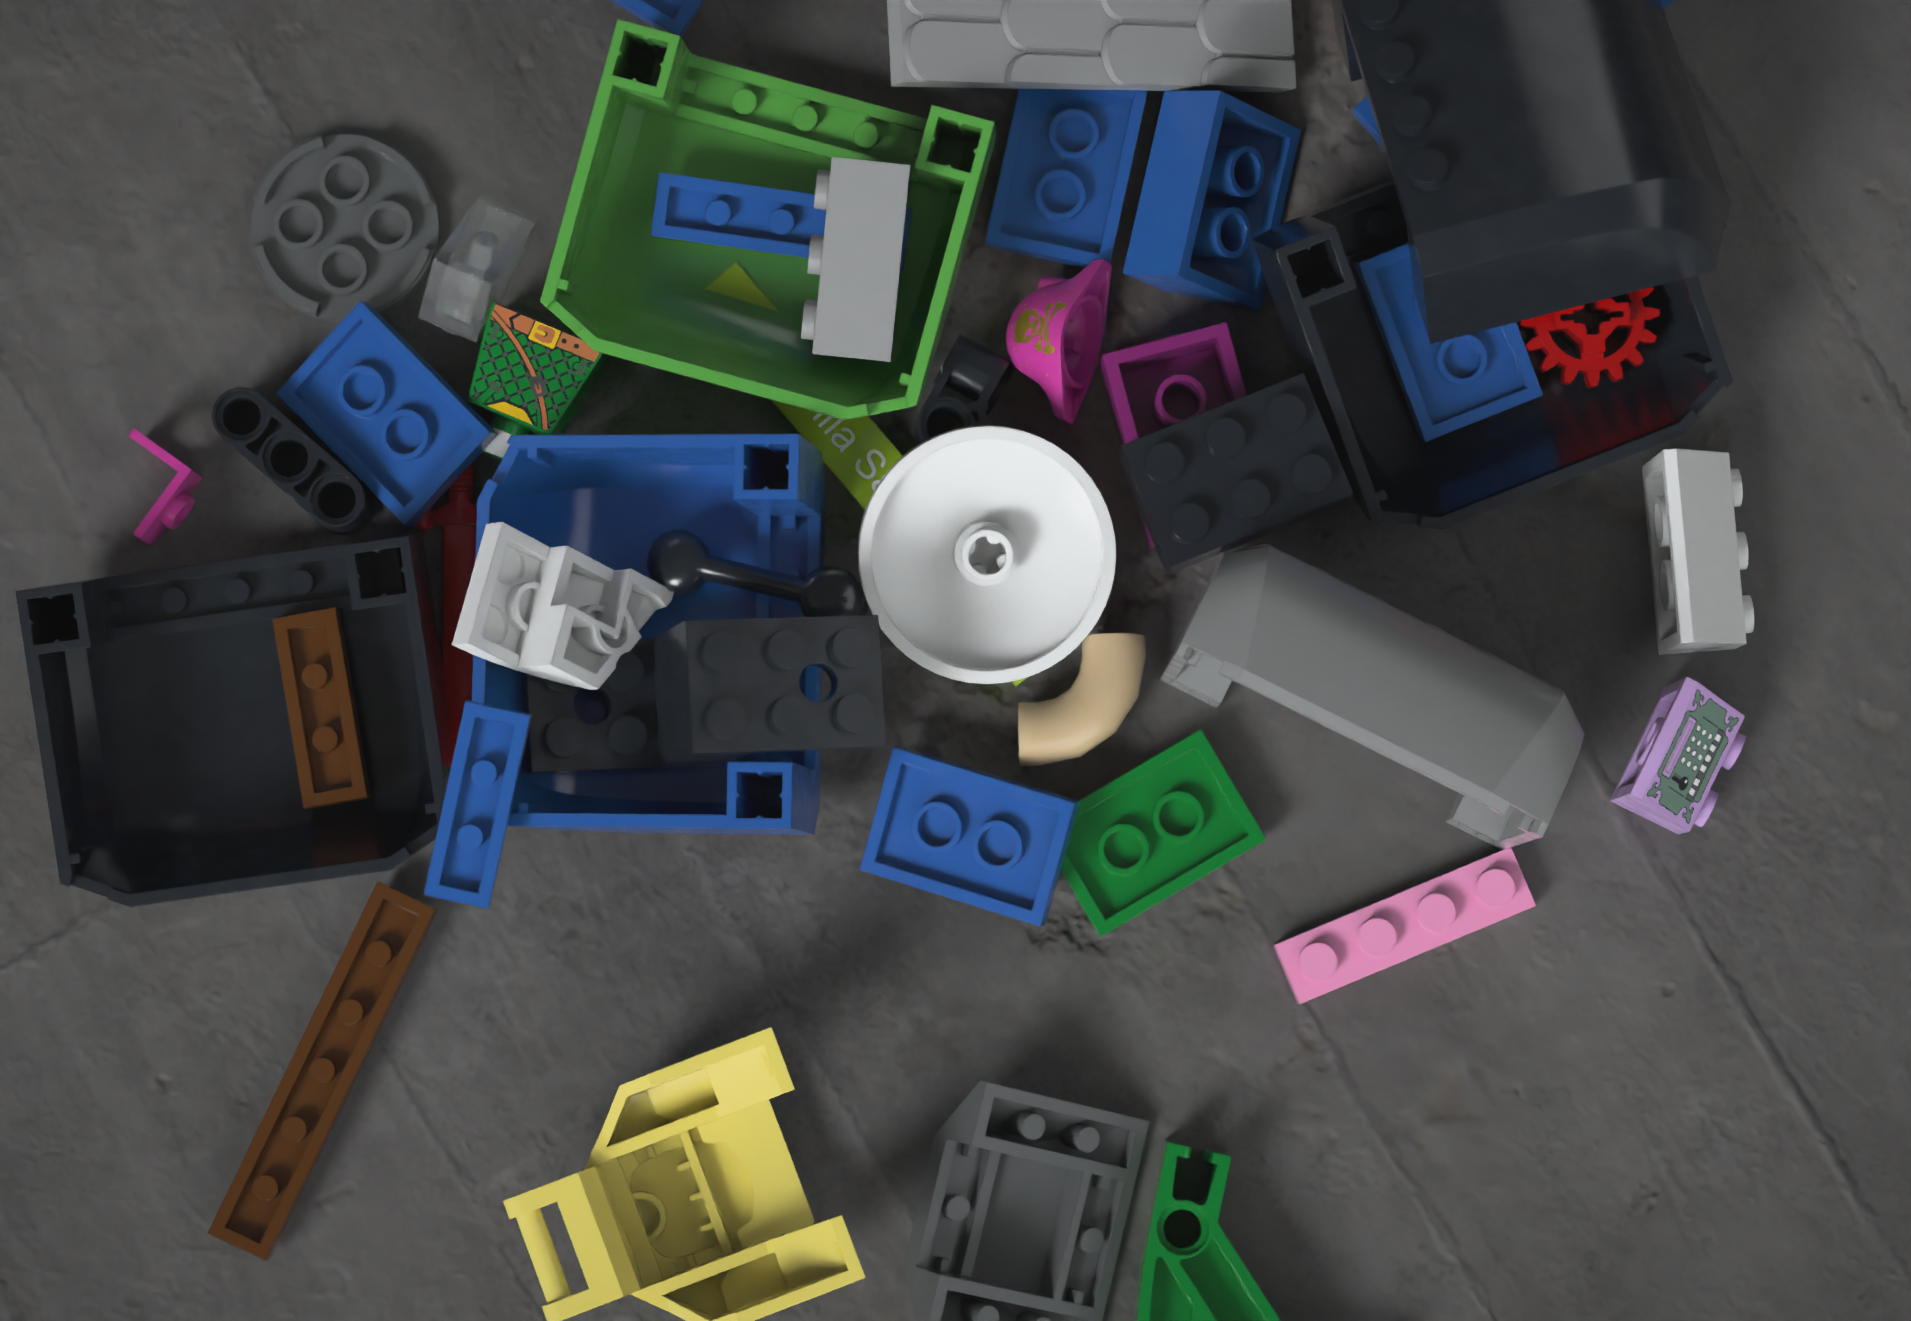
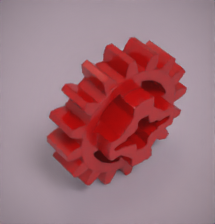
(1591, 348)

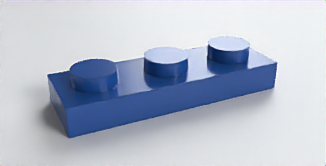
(477, 804)

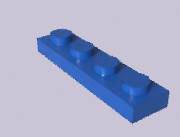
(740, 215)

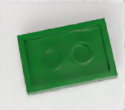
(1155, 833)

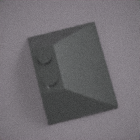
(1022, 1209)

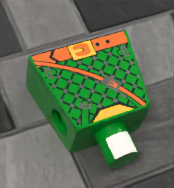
(530, 377)

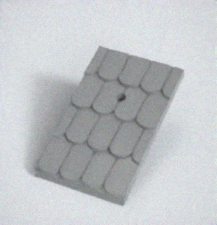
(1093, 44)

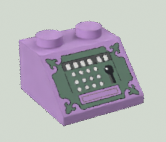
(1680, 757)

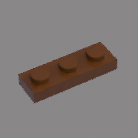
(321, 708)

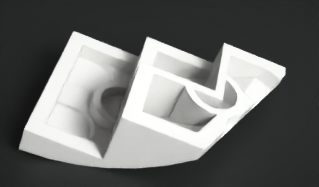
(552, 609)

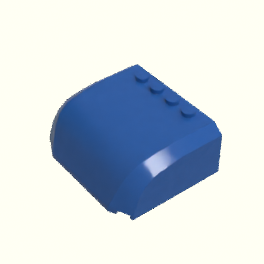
(611, 499)

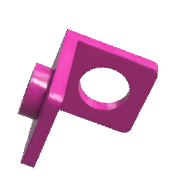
(174, 502)

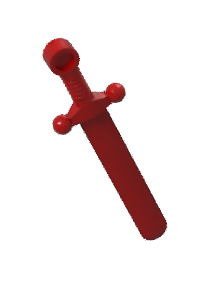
(458, 560)

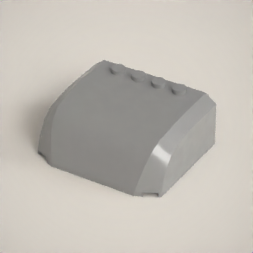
(1386, 685)

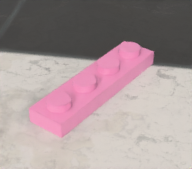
(1404, 925)

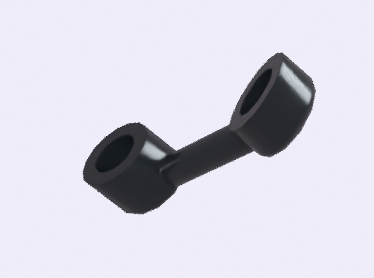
(685, 564)

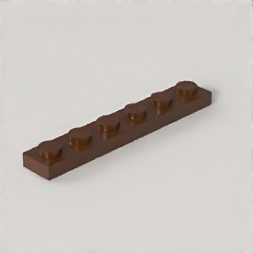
(322, 1071)

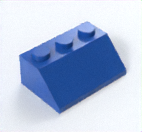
(1208, 190)

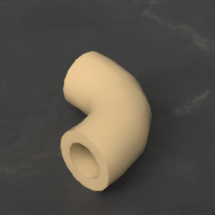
(1090, 707)

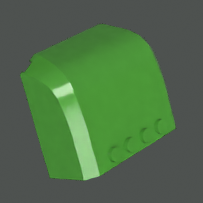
(735, 125)

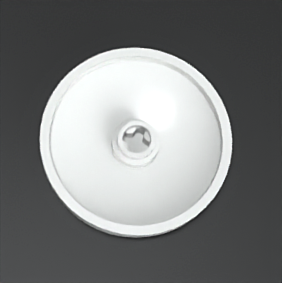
(986, 554)

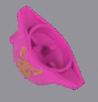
(1060, 333)

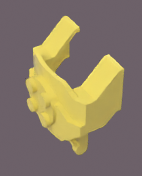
(691, 1199)

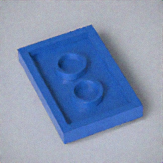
(1065, 174)
(1451, 379)
(387, 413)
(969, 835)

